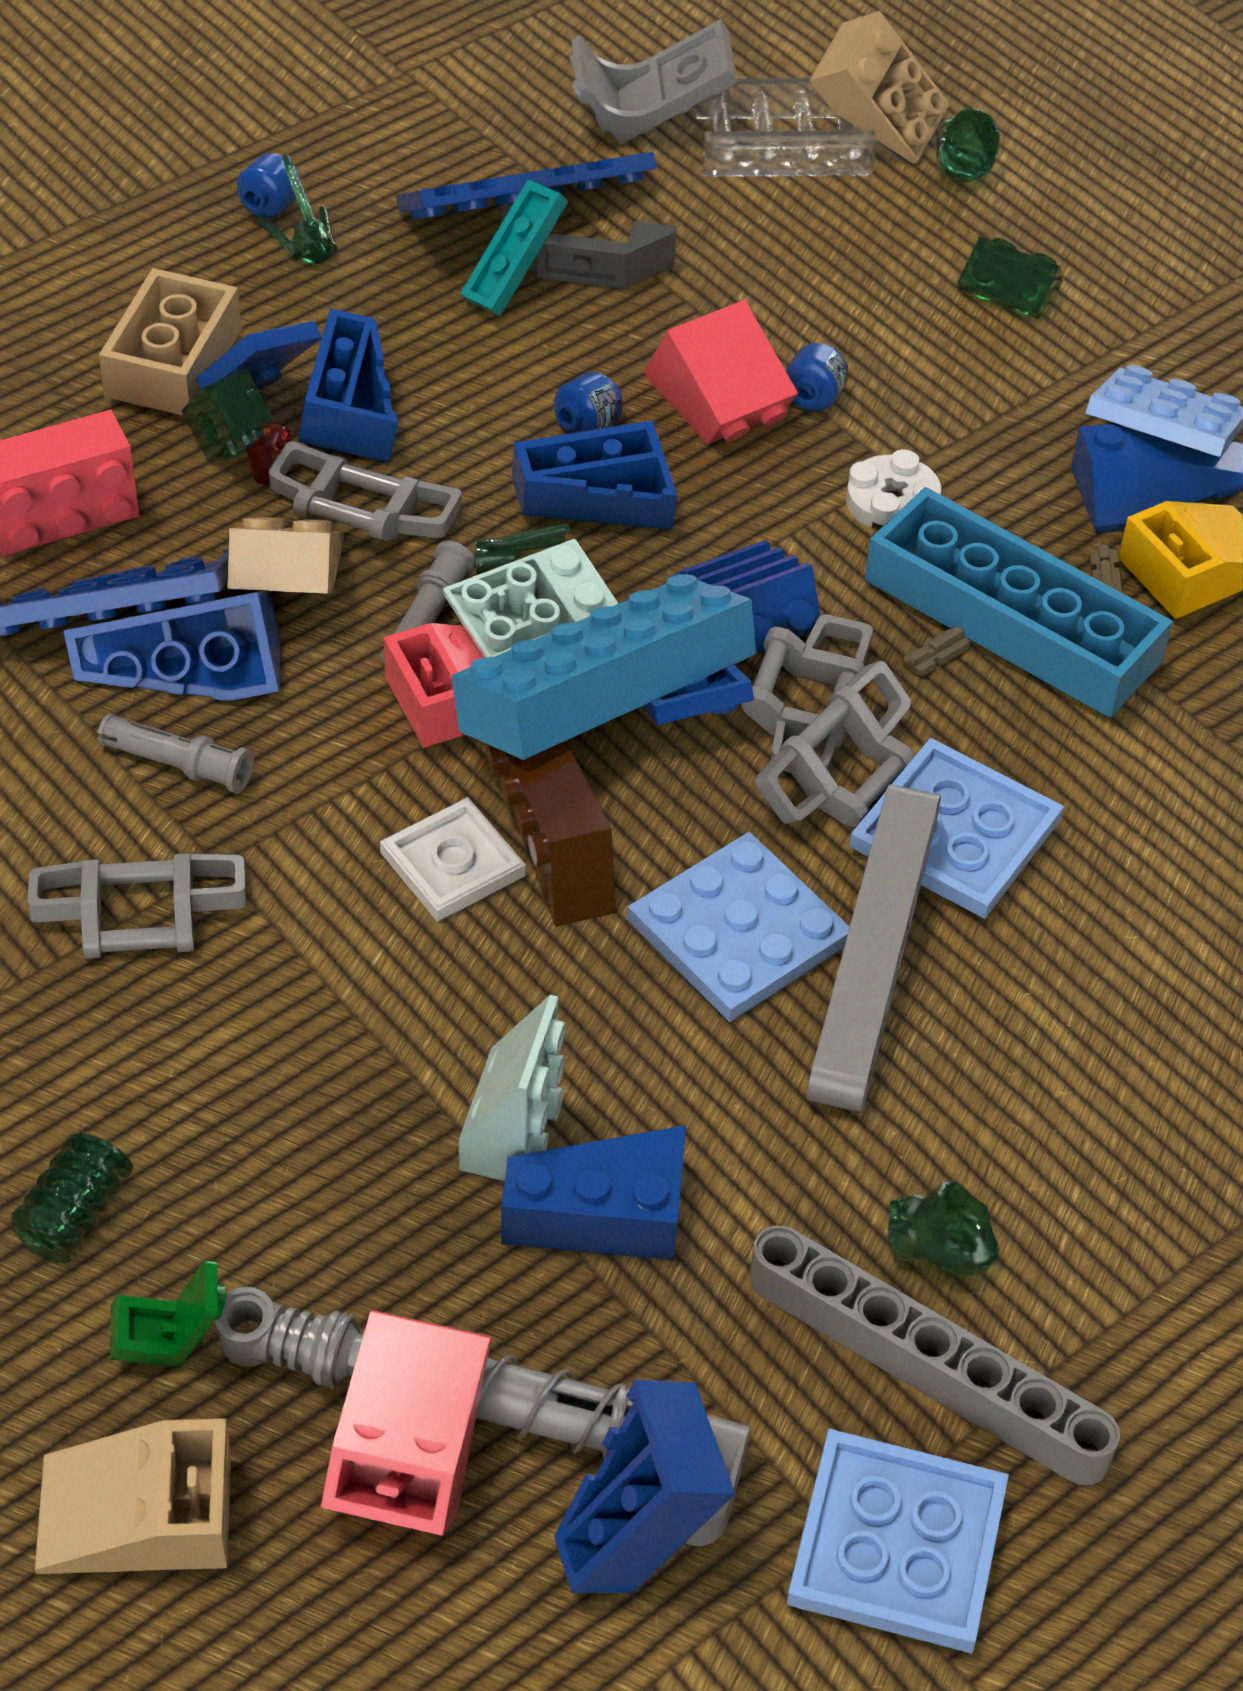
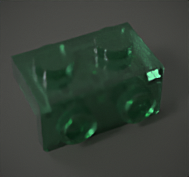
(1010, 276)

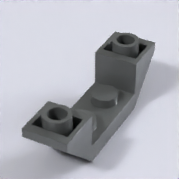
(606, 262)

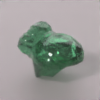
(967, 145)
(944, 1228)

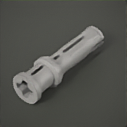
(450, 566)
(196, 756)

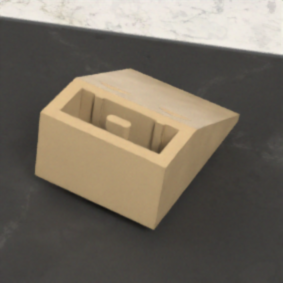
(880, 86)
(284, 559)
(138, 1501)

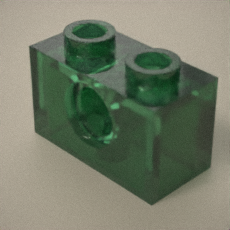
(227, 416)

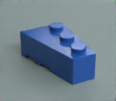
(597, 477)
(598, 1196)

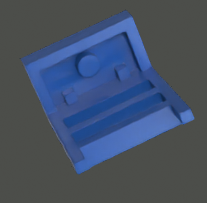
(779, 587)

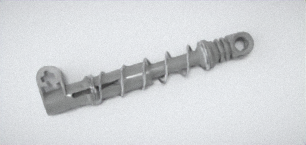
(509, 1392)

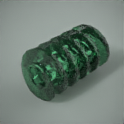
(69, 1196)

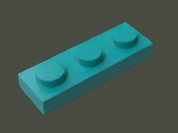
(514, 247)

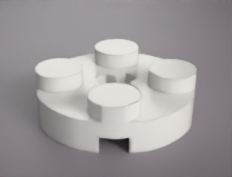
(873, 477)

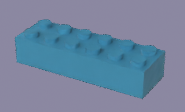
(1018, 601)
(603, 665)

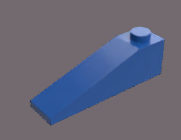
(1132, 471)
(200, 649)

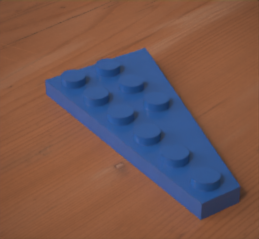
(507, 188)
(106, 593)

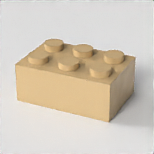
(168, 340)

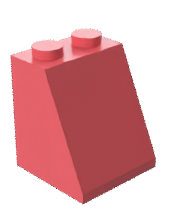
(722, 374)

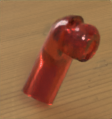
(261, 451)

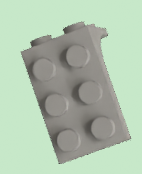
(645, 94)

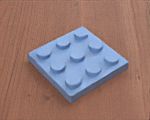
(1168, 410)
(983, 826)
(739, 925)
(899, 1540)

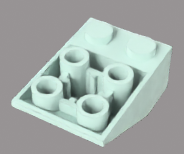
(528, 597)
(516, 1094)

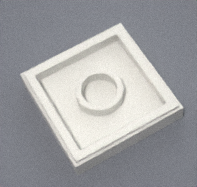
(452, 859)

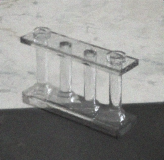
(780, 152)

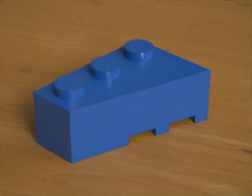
(348, 391)
(649, 1493)

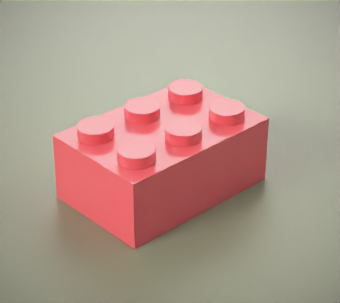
(64, 482)

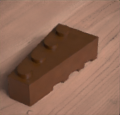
(560, 830)

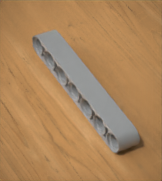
(874, 949)
(943, 1377)

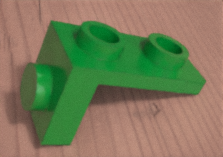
(166, 1329)

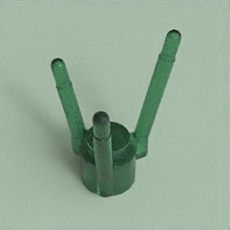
(311, 237)
(503, 550)

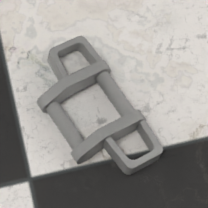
(385, 522)
(808, 662)
(866, 732)
(93, 875)

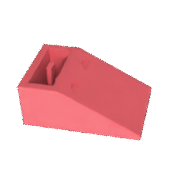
(420, 674)
(407, 1424)

